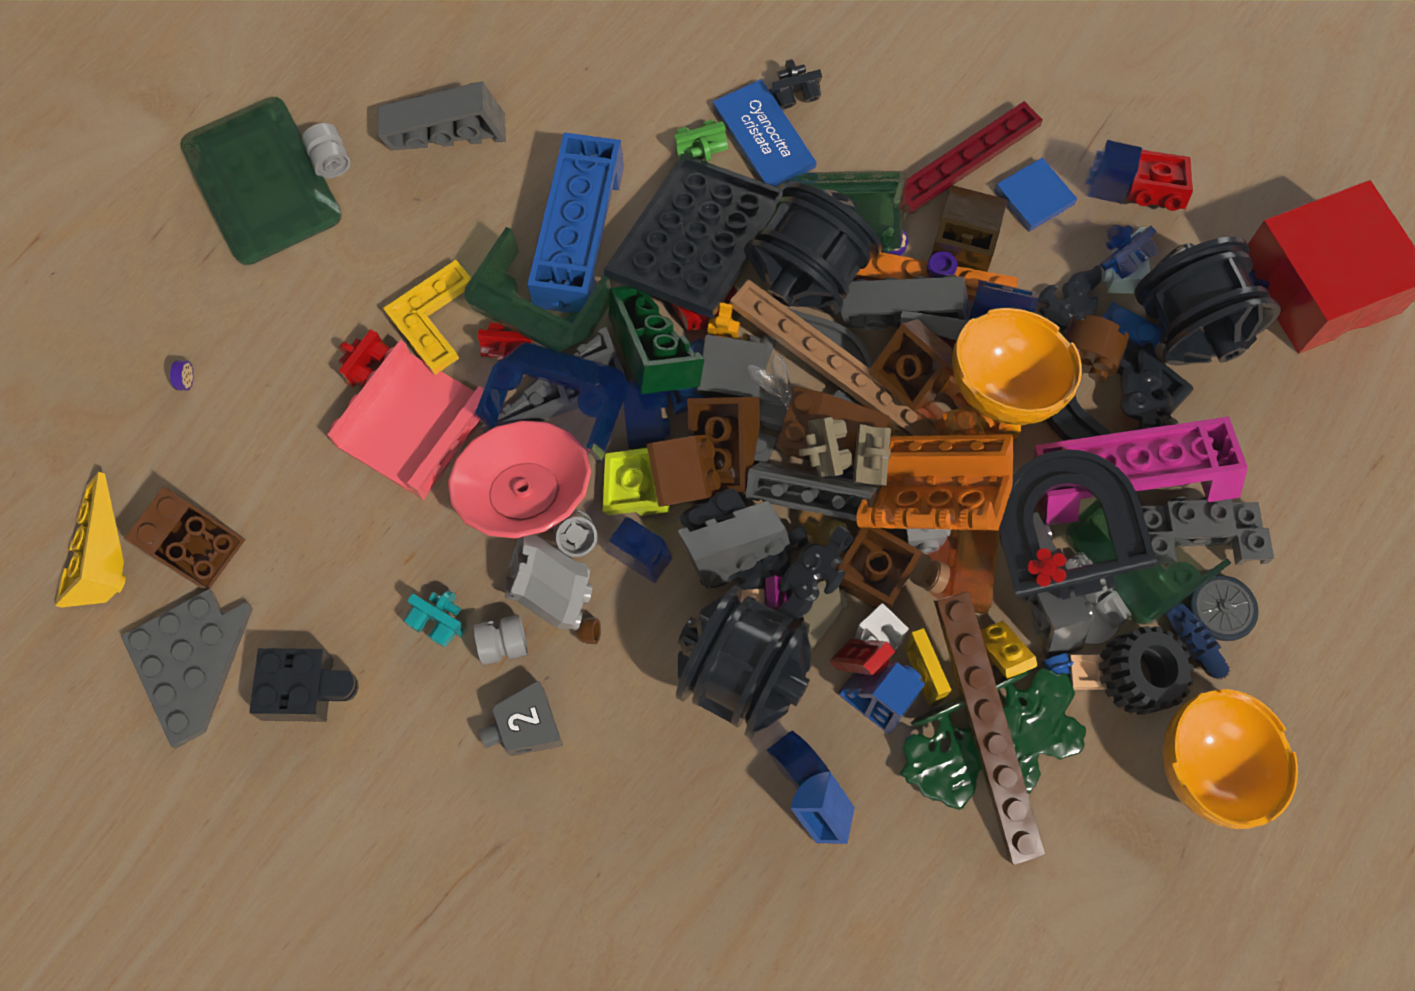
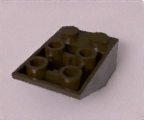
(970, 227)

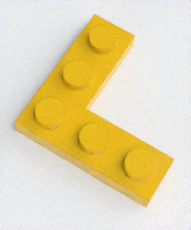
(412, 310)

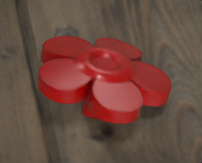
(1048, 567)

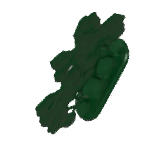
(1033, 729)

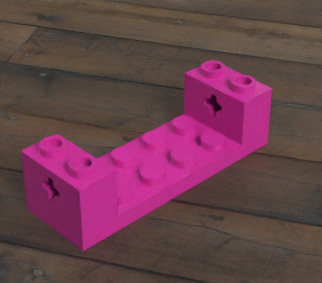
(1158, 459)

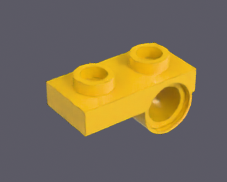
(1007, 650)

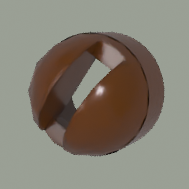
(589, 631)

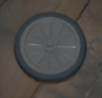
(1225, 608)

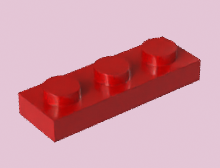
(863, 656)

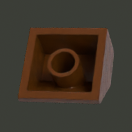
(683, 469)

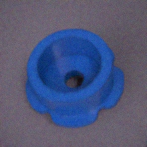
(1058, 664)

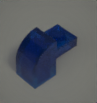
(796, 759)

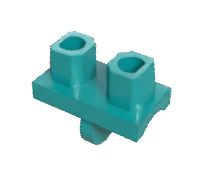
(446, 625)

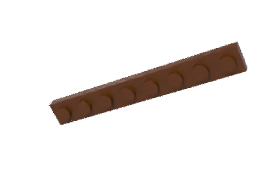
(989, 727)

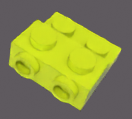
(630, 484)

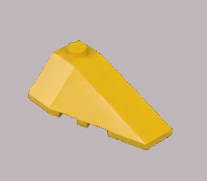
(97, 559)

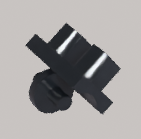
(784, 89)

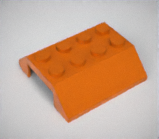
(943, 483)

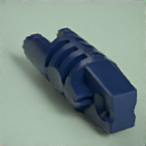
(1198, 641)

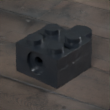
(300, 682)

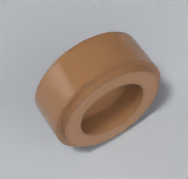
(936, 576)

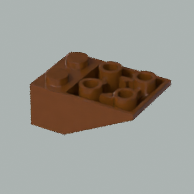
(184, 539)

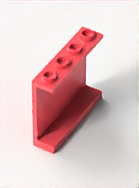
(407, 421)

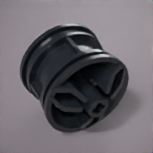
(812, 248)
(1206, 301)
(743, 661)

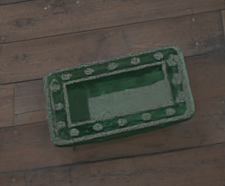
(260, 180)

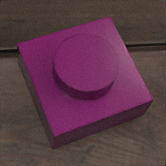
(774, 596)

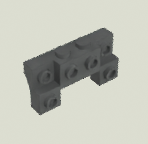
(1205, 524)

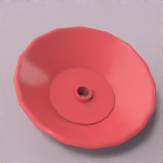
(516, 458)

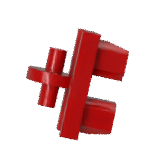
(497, 342)
(360, 356)

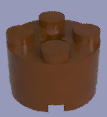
(1098, 345)

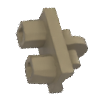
(823, 447)
(871, 455)

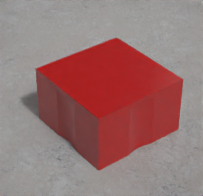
(1335, 265)

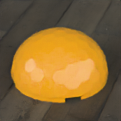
(1015, 366)
(1229, 759)

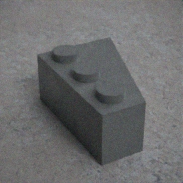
(734, 543)

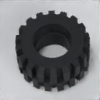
(1167, 667)

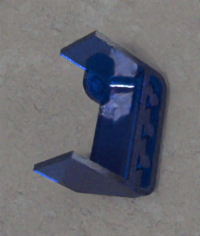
(599, 386)

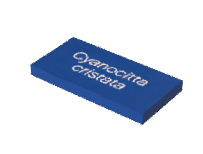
(764, 134)

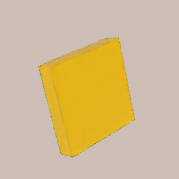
(925, 662)

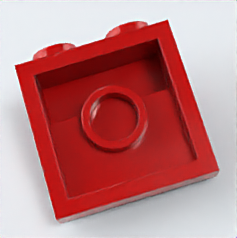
(1162, 181)

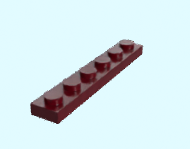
(970, 155)

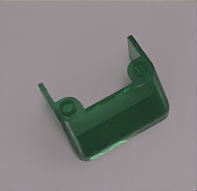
(495, 296)
(1147, 591)

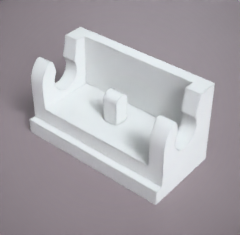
(882, 626)

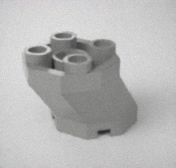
(548, 582)

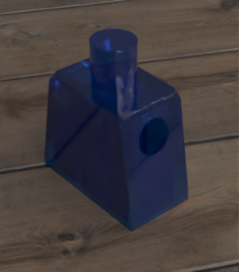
(637, 547)

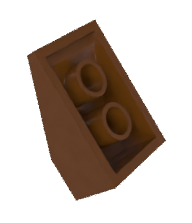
(813, 405)
(733, 430)

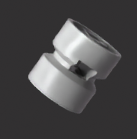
(326, 150)
(576, 534)
(501, 639)

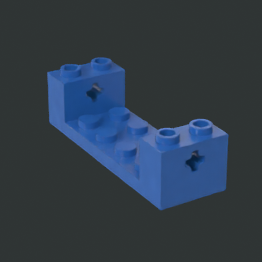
(574, 222)

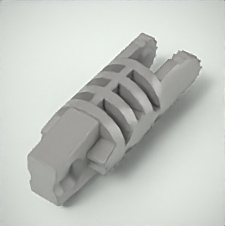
(1106, 602)

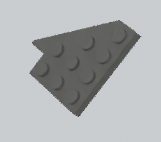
(186, 662)

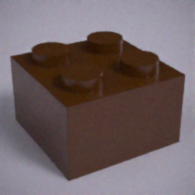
(914, 364)
(878, 567)

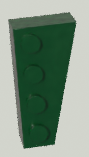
(651, 345)

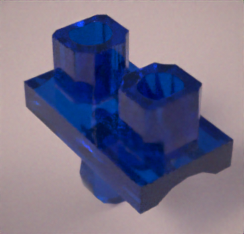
(1120, 259)

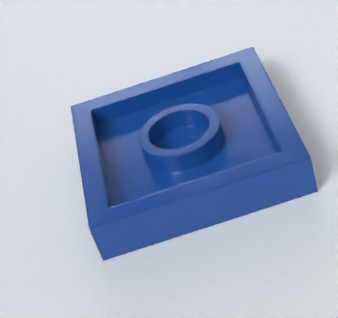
(1036, 194)

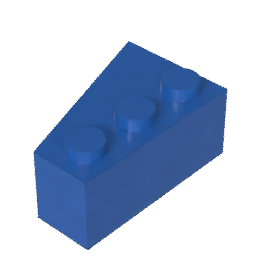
(883, 696)

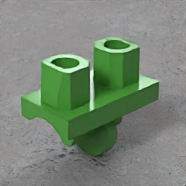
(701, 141)

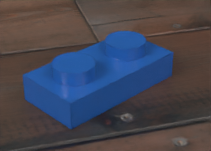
(1139, 329)

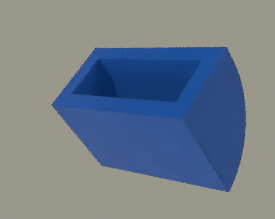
(824, 809)

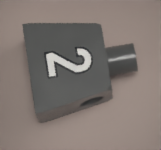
(523, 723)

